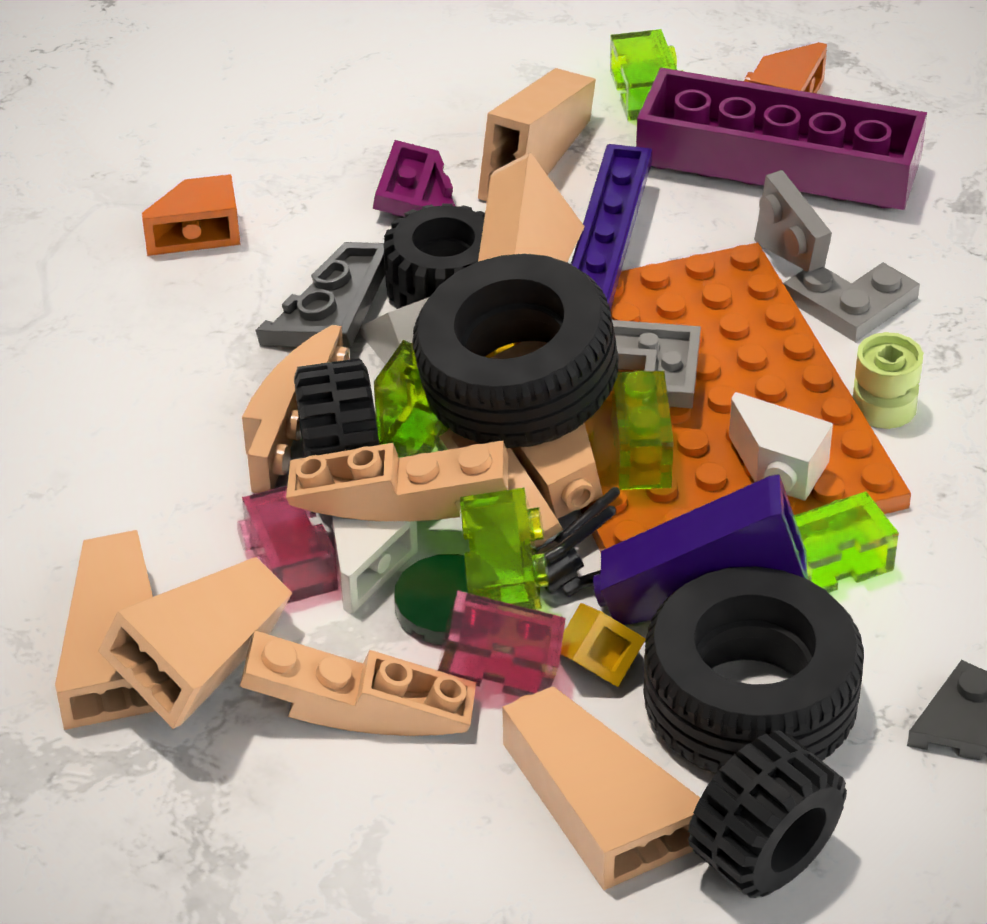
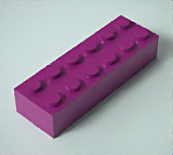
(757, 129)

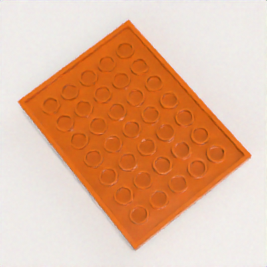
(751, 346)

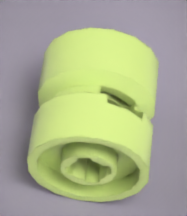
(888, 379)

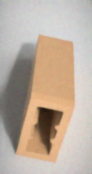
(537, 120)
(527, 214)
(562, 467)
(107, 580)
(193, 636)
(598, 787)

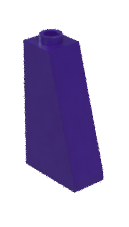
(733, 531)

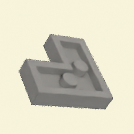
(856, 306)
(661, 348)

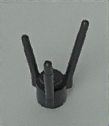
(561, 555)

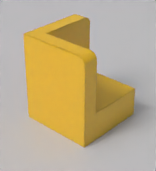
(600, 644)

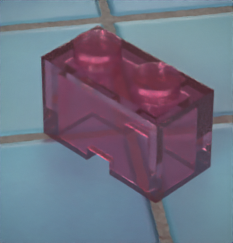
(288, 543)
(501, 644)

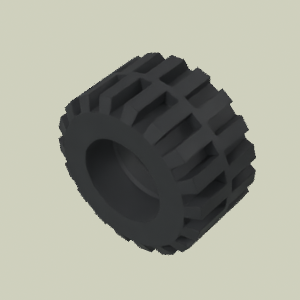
(429, 249)
(335, 407)
(767, 814)

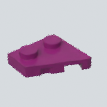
(412, 180)

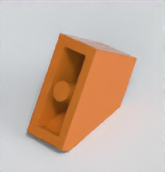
(792, 69)
(193, 217)

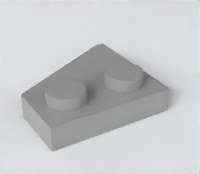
(790, 224)

